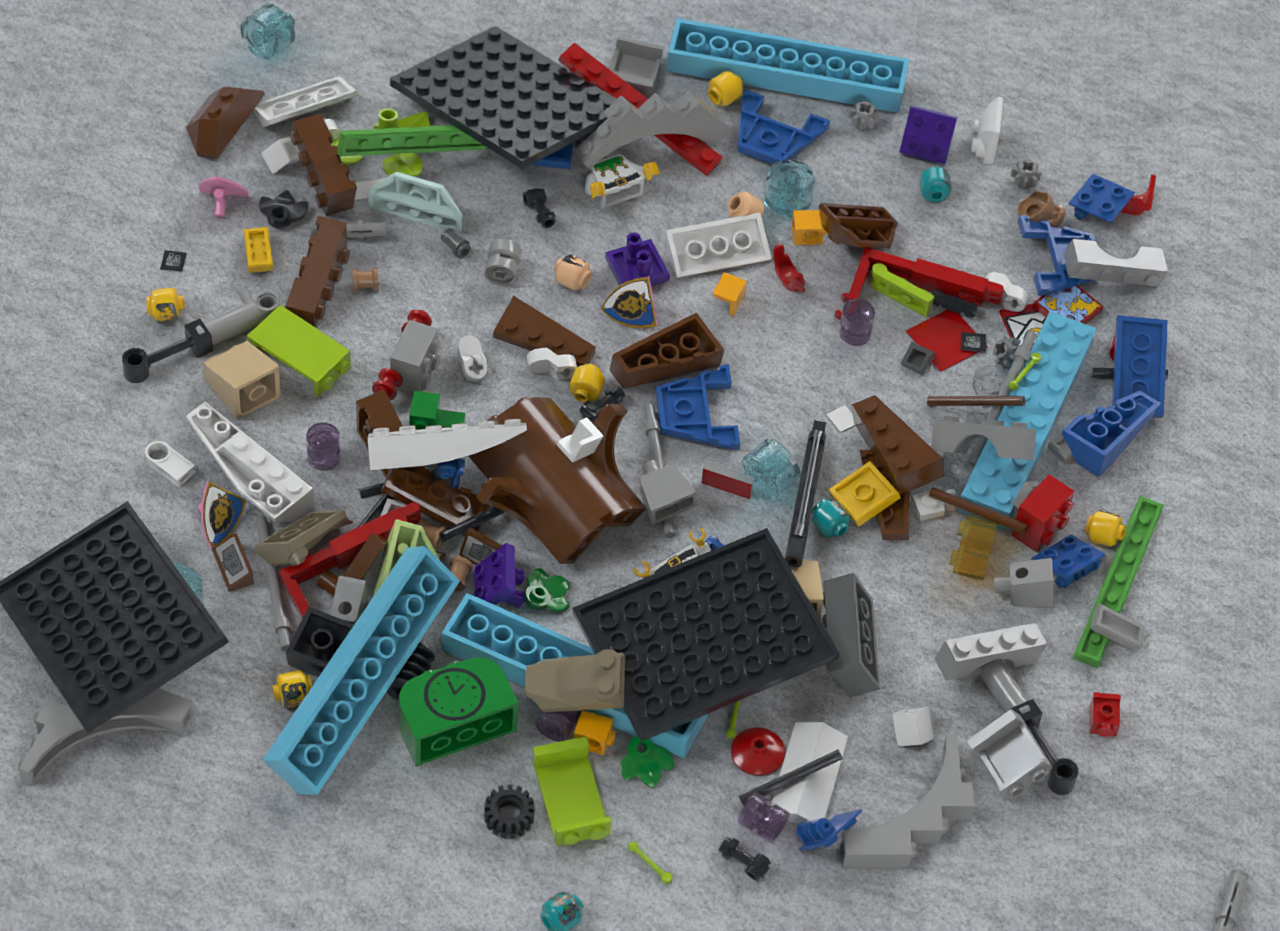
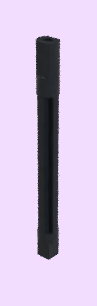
(806, 495)

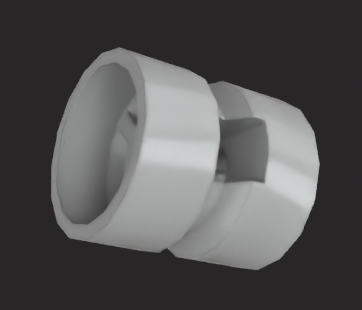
(502, 262)

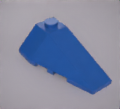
(1106, 433)

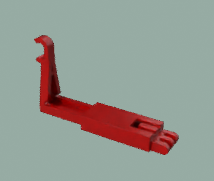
(926, 276)
(341, 552)

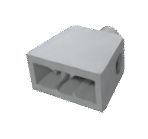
(665, 491)
(1029, 583)
(349, 599)

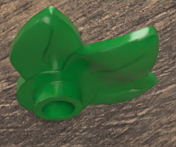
(546, 591)
(645, 765)

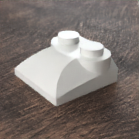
(987, 132)

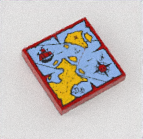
(1071, 303)

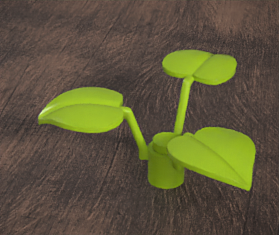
(404, 163)

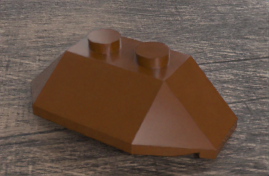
(221, 119)
(858, 225)

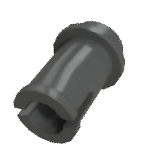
(460, 246)

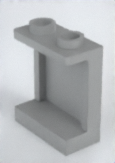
(637, 63)
(1011, 754)

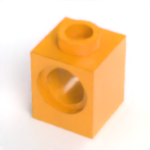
(807, 227)
(597, 730)

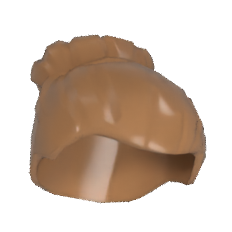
(1042, 207)

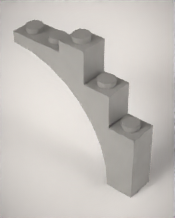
(654, 117)
(60, 728)
(895, 841)

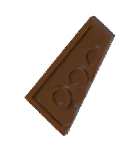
(533, 330)
(435, 498)
(895, 518)

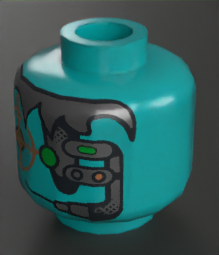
(935, 182)
(830, 518)
(561, 912)

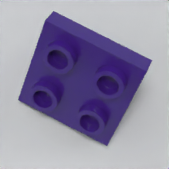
(928, 134)
(636, 261)
(498, 576)

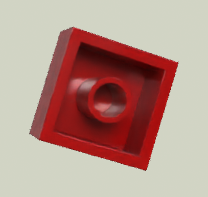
(1044, 512)

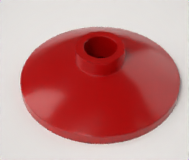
(754, 760)

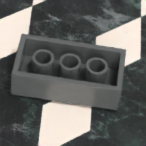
(852, 630)

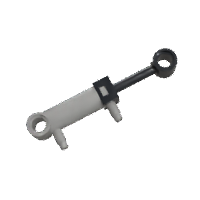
(203, 336)
(1010, 696)

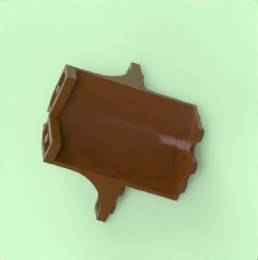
(547, 492)

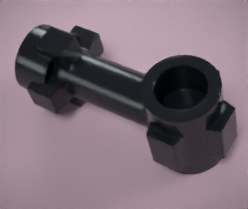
(536, 198)
(613, 396)
(756, 866)

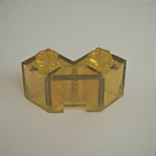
(974, 548)

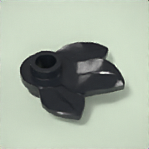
(282, 209)

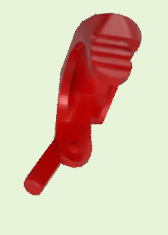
(1143, 202)
(786, 270)

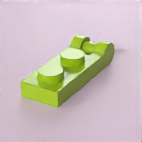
(901, 290)

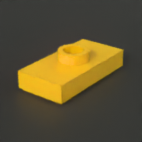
(258, 249)

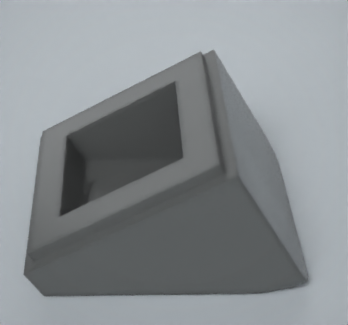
(918, 358)

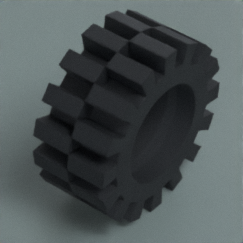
(509, 825)

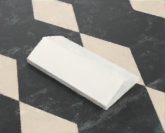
(303, 101)
(717, 245)
(811, 795)

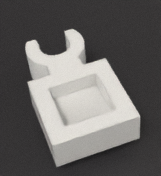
(930, 508)

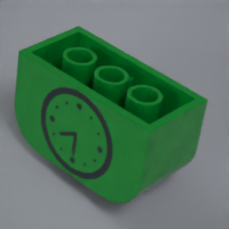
(456, 709)

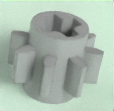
(864, 116)
(1026, 174)
(1005, 350)

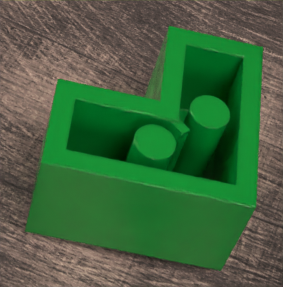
(426, 412)

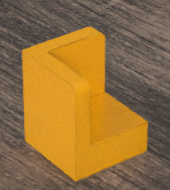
(731, 290)

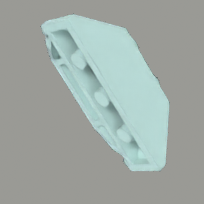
(416, 201)

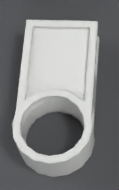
(173, 466)

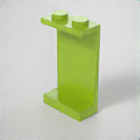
(302, 348)
(570, 791)

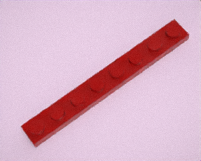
(594, 72)

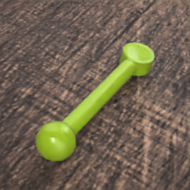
(1035, 358)
(731, 733)
(666, 877)

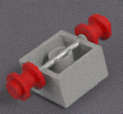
(412, 357)

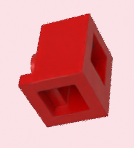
(1104, 714)

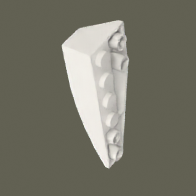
(436, 444)
(251, 468)

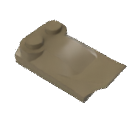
(295, 540)
(577, 682)

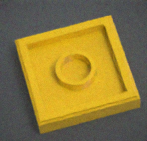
(864, 493)

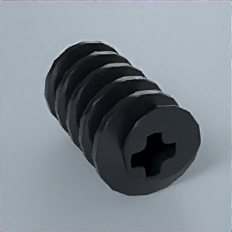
(415, 666)

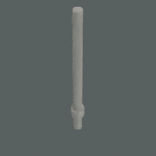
(1021, 356)
(652, 429)
(281, 623)

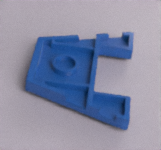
(771, 139)
(1057, 241)
(685, 409)

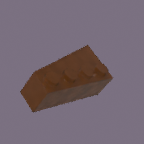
(323, 163)
(319, 270)
(668, 353)
(377, 412)
(896, 447)

